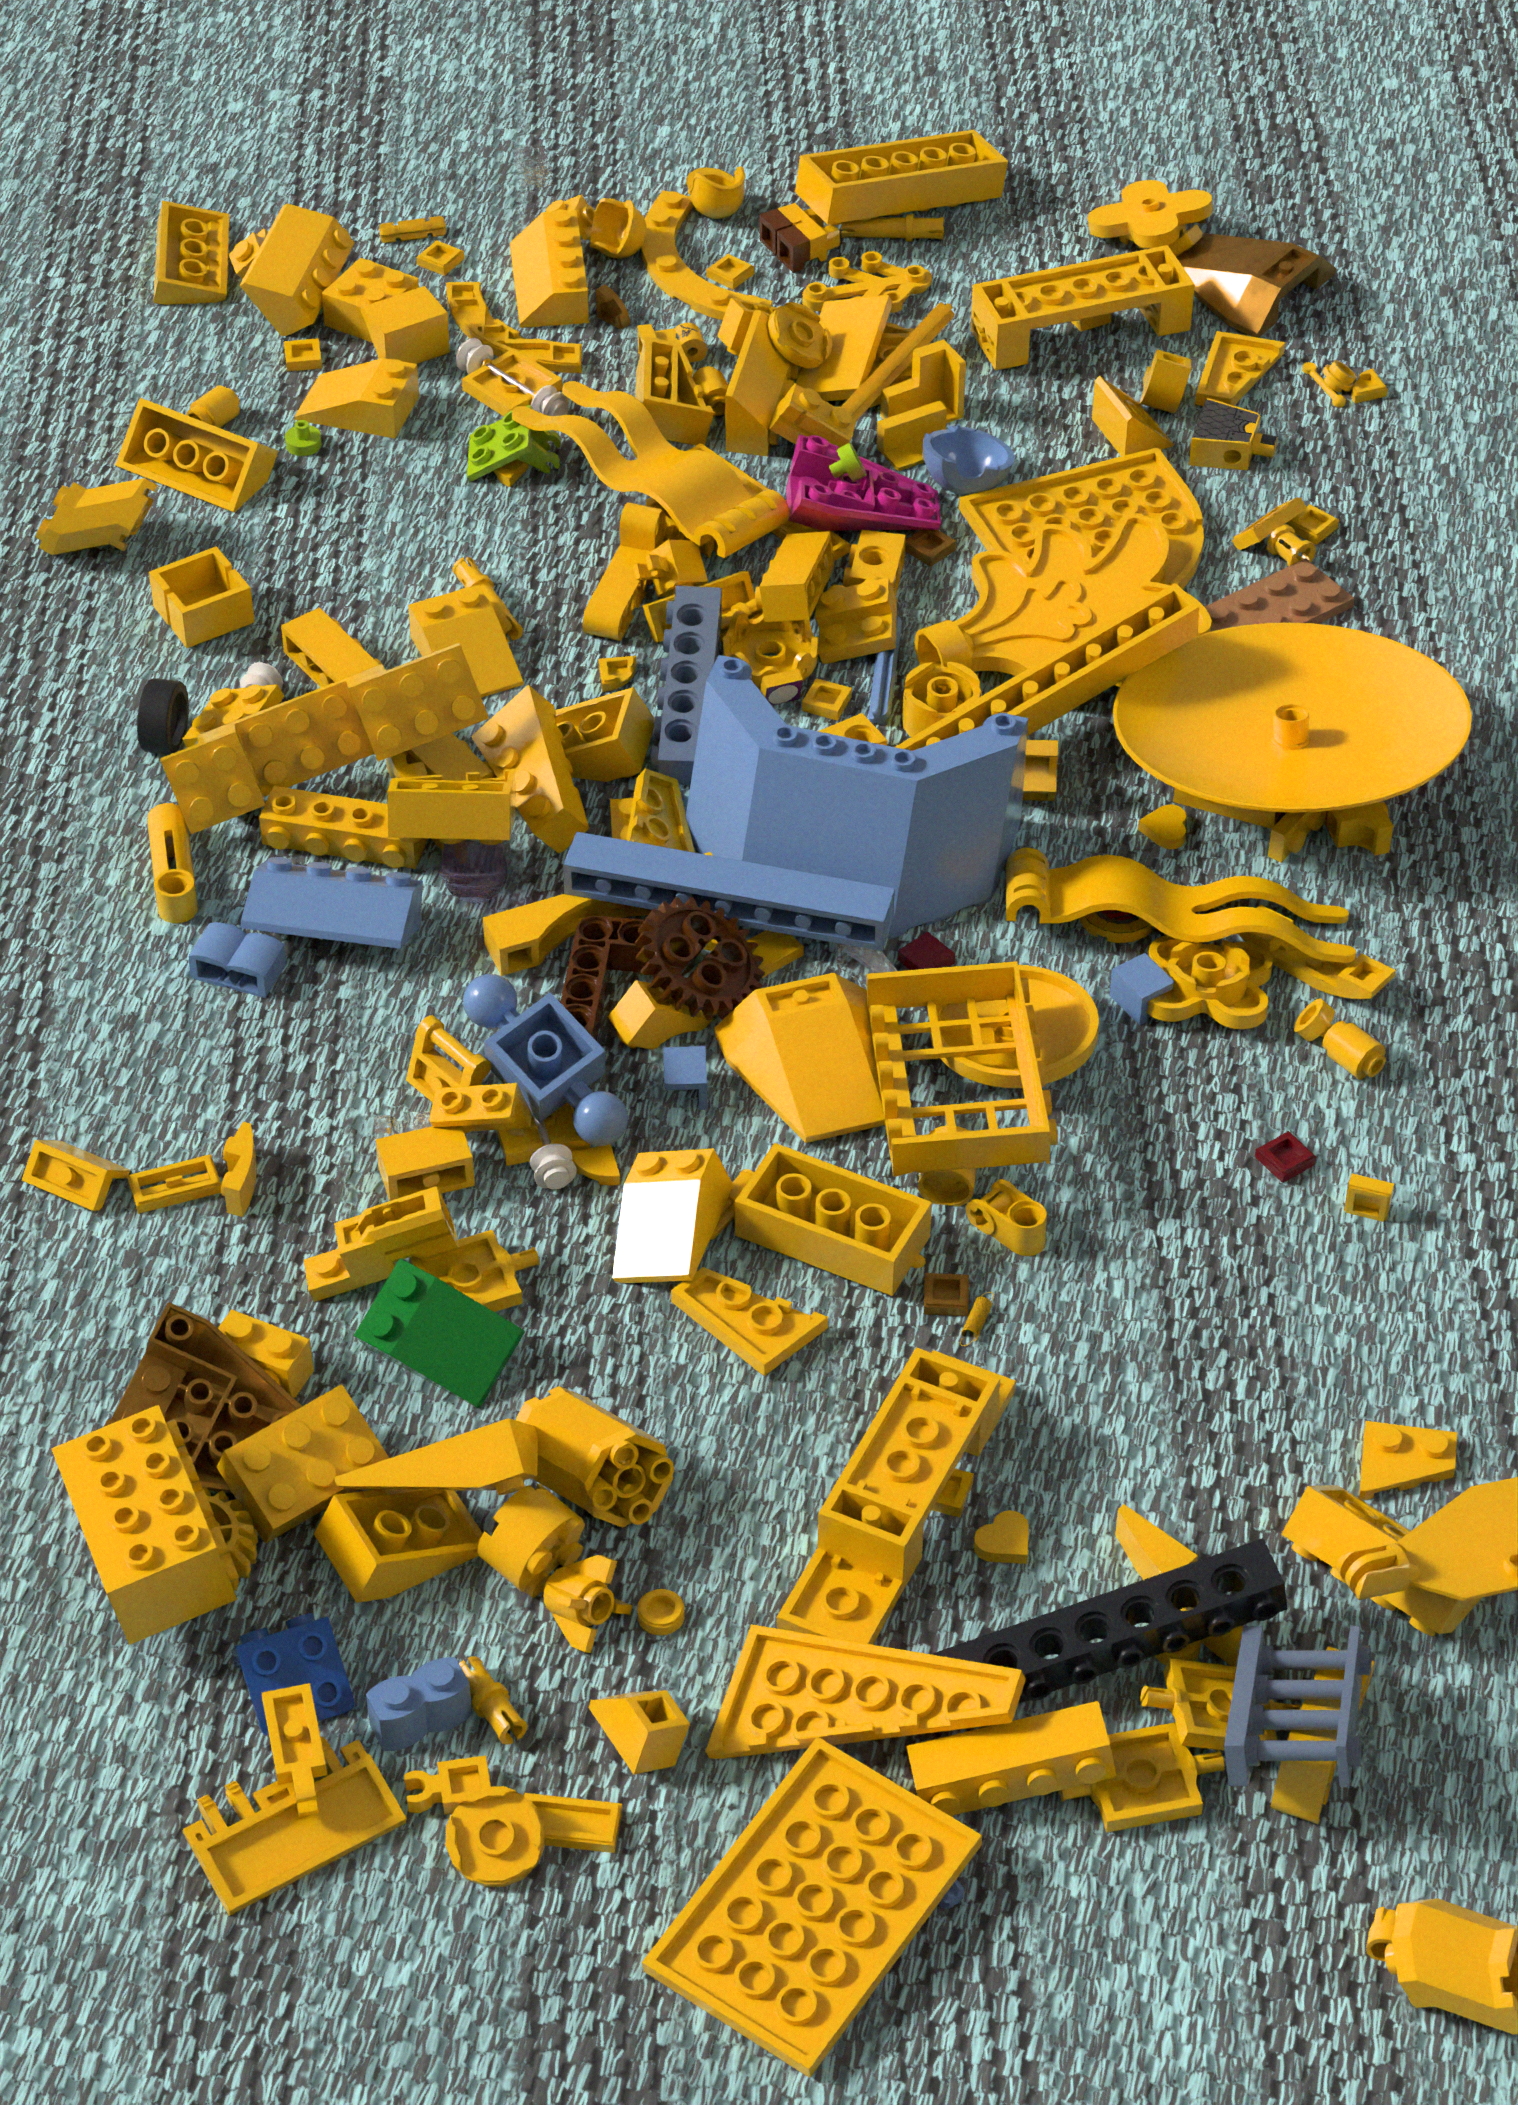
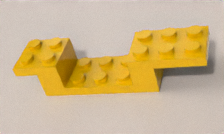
(322, 732)
(880, 1503)

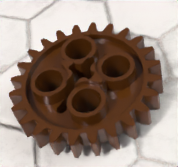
(676, 936)

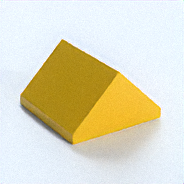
(408, 326)
(1125, 420)

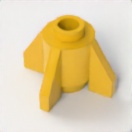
(581, 1598)

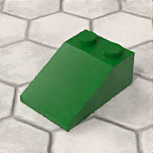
(438, 1333)

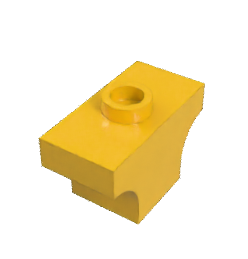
(1040, 770)
(1361, 826)

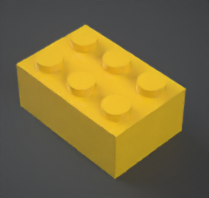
(291, 1465)

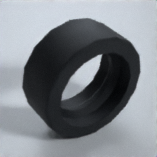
(162, 716)

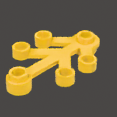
(907, 280)

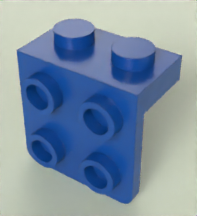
(293, 1658)

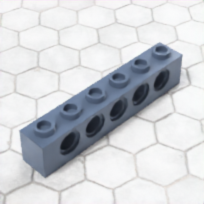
(692, 653)

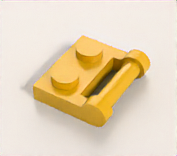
(432, 1070)

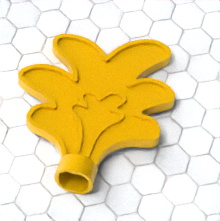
(1053, 599)

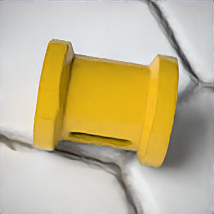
(1291, 547)

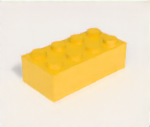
(833, 1219)

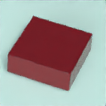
(925, 953)
(1285, 1156)

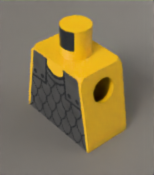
(1228, 437)

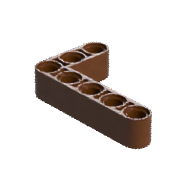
(598, 948)

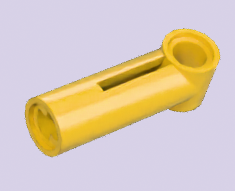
(174, 887)

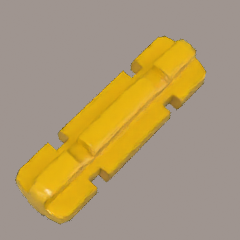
(412, 229)

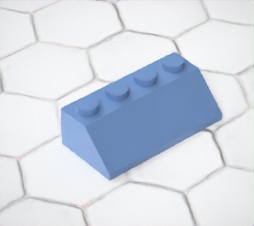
(333, 903)

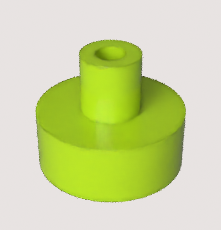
(303, 439)
(848, 463)

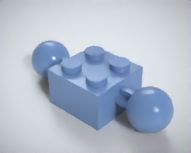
(546, 1057)

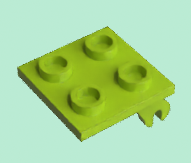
(506, 441)

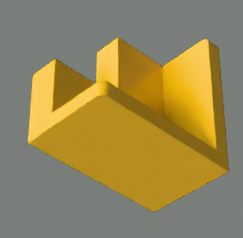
(936, 376)

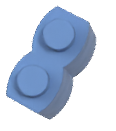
(237, 959)
(411, 1706)

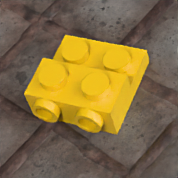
(856, 620)

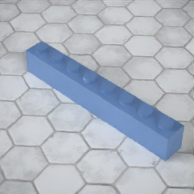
(752, 892)

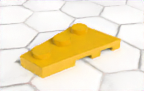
(748, 1324)

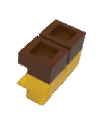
(796, 235)

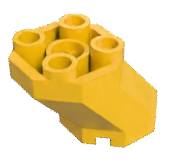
(96, 516)
(597, 1458)
(1456, 1961)

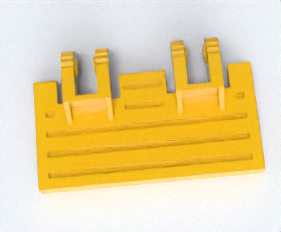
(280, 1847)

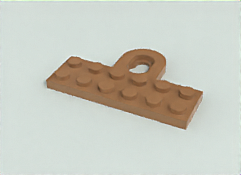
(1288, 596)

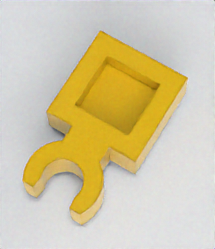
(449, 1786)

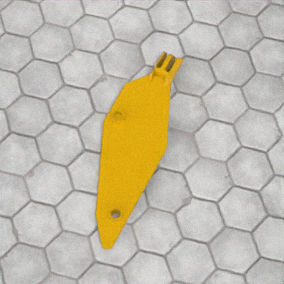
(1457, 1552)

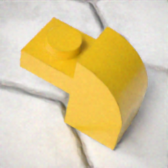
(1165, 381)

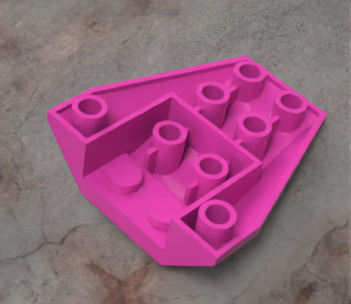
(871, 503)

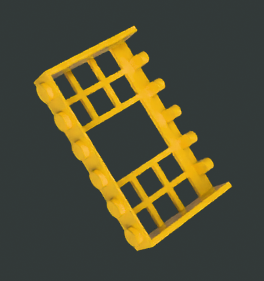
(968, 1148)

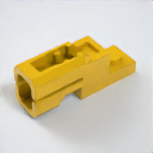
(378, 1238)

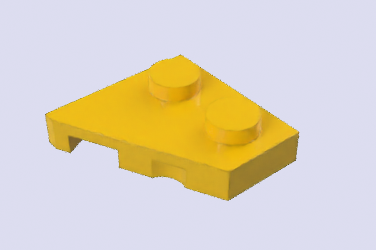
(1404, 1457)

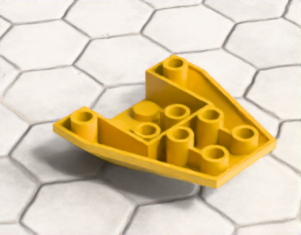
(808, 1054)

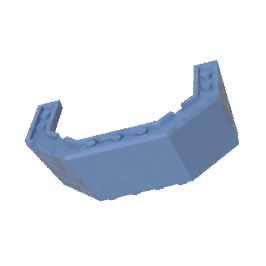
(853, 808)

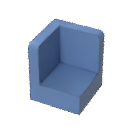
(1136, 984)
(686, 1070)

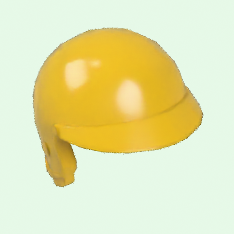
(716, 191)
(617, 228)

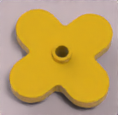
(1150, 214)
(1212, 981)

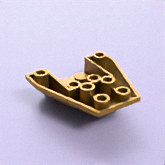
(1249, 276)
(205, 1387)

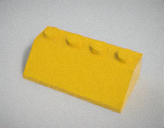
(295, 266)
(550, 271)
(755, 390)
(194, 456)
(1337, 1522)

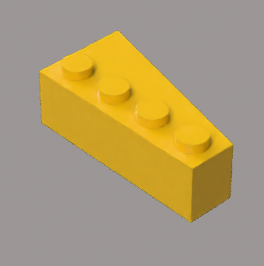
(528, 740)

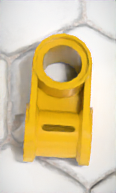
(1011, 1218)

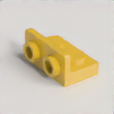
(481, 1108)

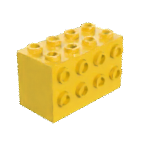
(147, 1523)

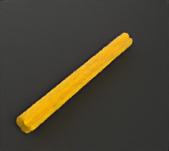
(898, 360)

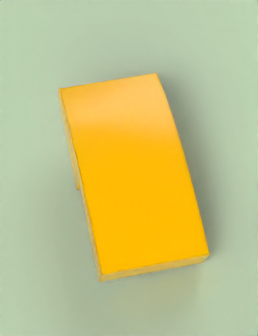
(242, 1170)

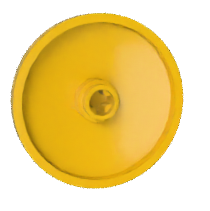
(1063, 1019)

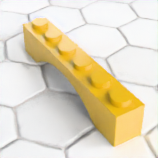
(530, 932)

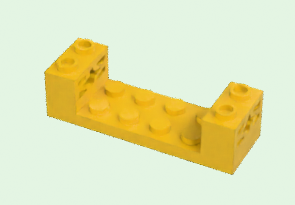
(1140, 279)

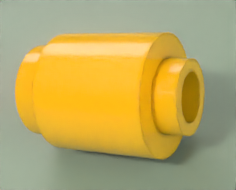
(714, 388)
(216, 406)
(1354, 1050)

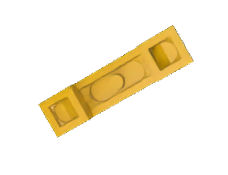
(1350, 980)

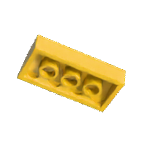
(191, 255)

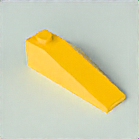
(478, 1460)

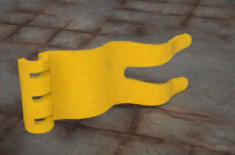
(690, 485)
(1131, 887)

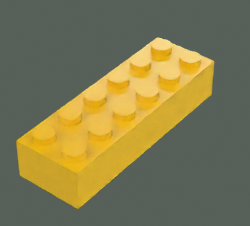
(900, 176)

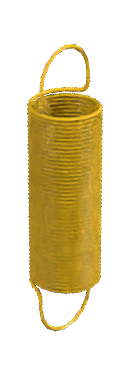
(977, 1316)

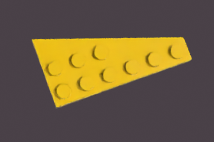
(850, 1692)

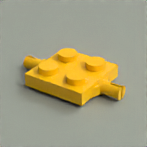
(481, 1270)
(1200, 1701)
(1152, 1779)

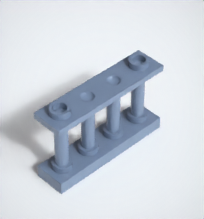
(1254, 1690)

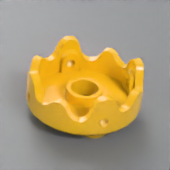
(789, 639)

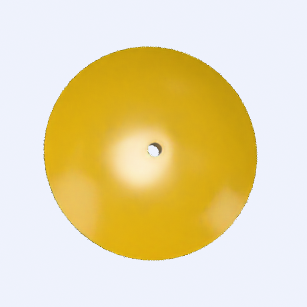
(1293, 717)

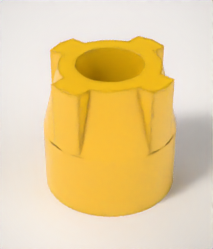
(1380, 1933)

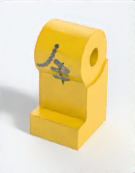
(686, 334)

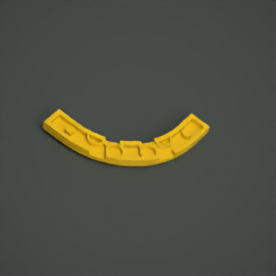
(668, 268)

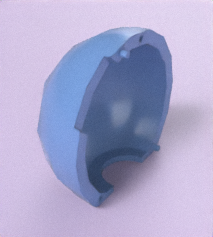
(966, 459)

